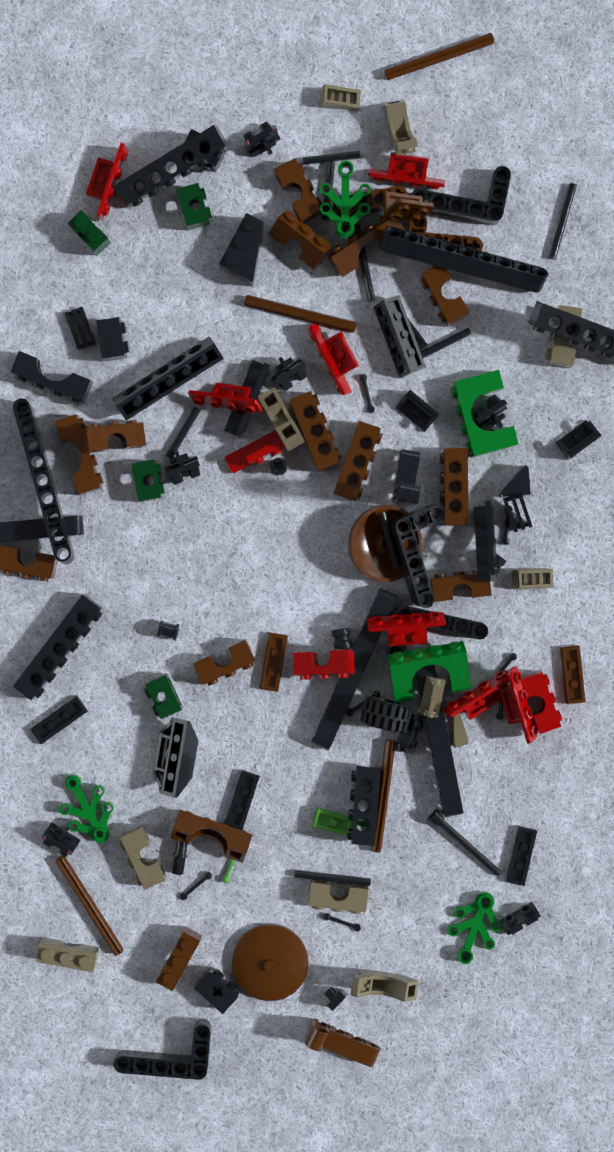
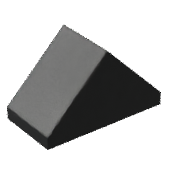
(518, 484)

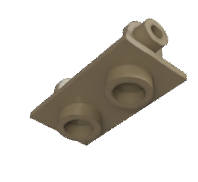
(432, 697)

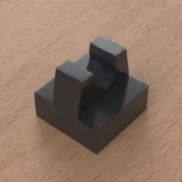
(335, 997)

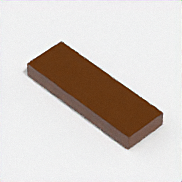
(273, 662)
(572, 674)

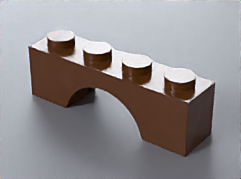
(345, 257)
(86, 478)
(191, 826)

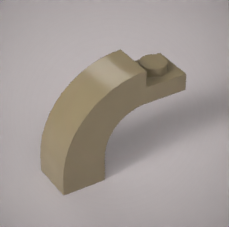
(399, 128)
(384, 984)

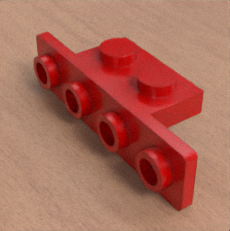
(407, 169)
(104, 180)
(336, 356)
(227, 396)
(255, 452)
(406, 628)
(478, 699)
(516, 705)

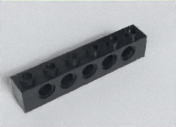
(128, 189)
(543, 313)
(167, 378)
(25, 682)

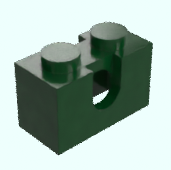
(189, 195)
(89, 233)
(140, 472)
(164, 685)

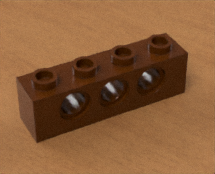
(299, 405)
(363, 431)
(460, 457)

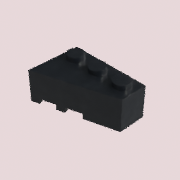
(243, 251)

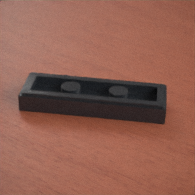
(59, 720)
(242, 799)
(521, 855)

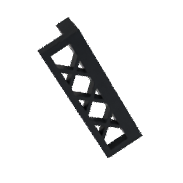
(401, 336)
(255, 380)
(485, 543)

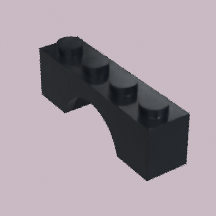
(28, 368)

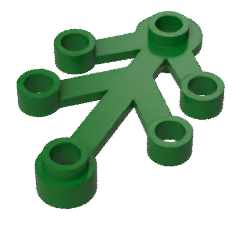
(344, 203)
(88, 811)
(476, 923)

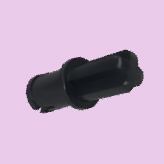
(179, 858)

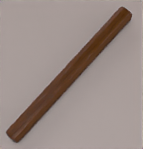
(439, 56)
(300, 313)
(383, 793)
(89, 905)

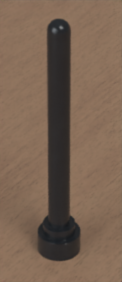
(437, 819)

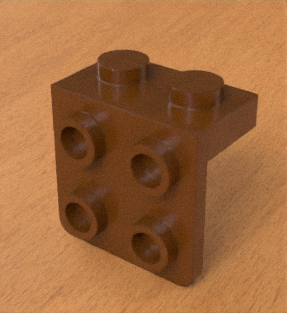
(405, 207)

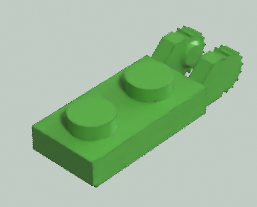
(333, 821)

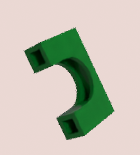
(479, 440)
(405, 665)

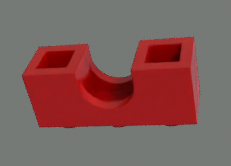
(340, 664)
(547, 717)

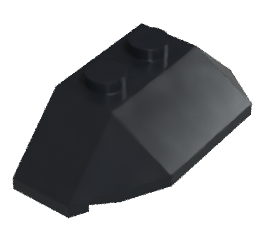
(175, 757)

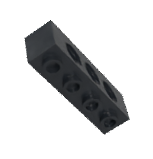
(371, 776)

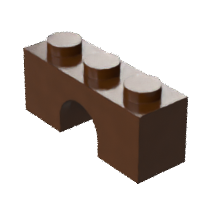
(291, 175)
(313, 246)
(450, 310)
(97, 436)
(43, 566)
(443, 586)
(210, 671)
(178, 958)

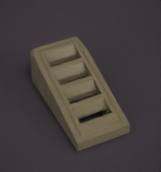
(331, 104)
(520, 577)
(459, 734)

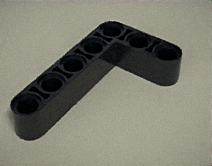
(465, 203)
(405, 490)
(413, 551)
(449, 627)
(170, 1060)

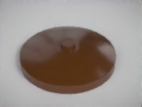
(369, 548)
(270, 962)

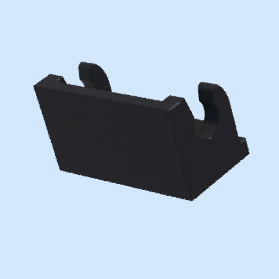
(417, 410)
(578, 439)

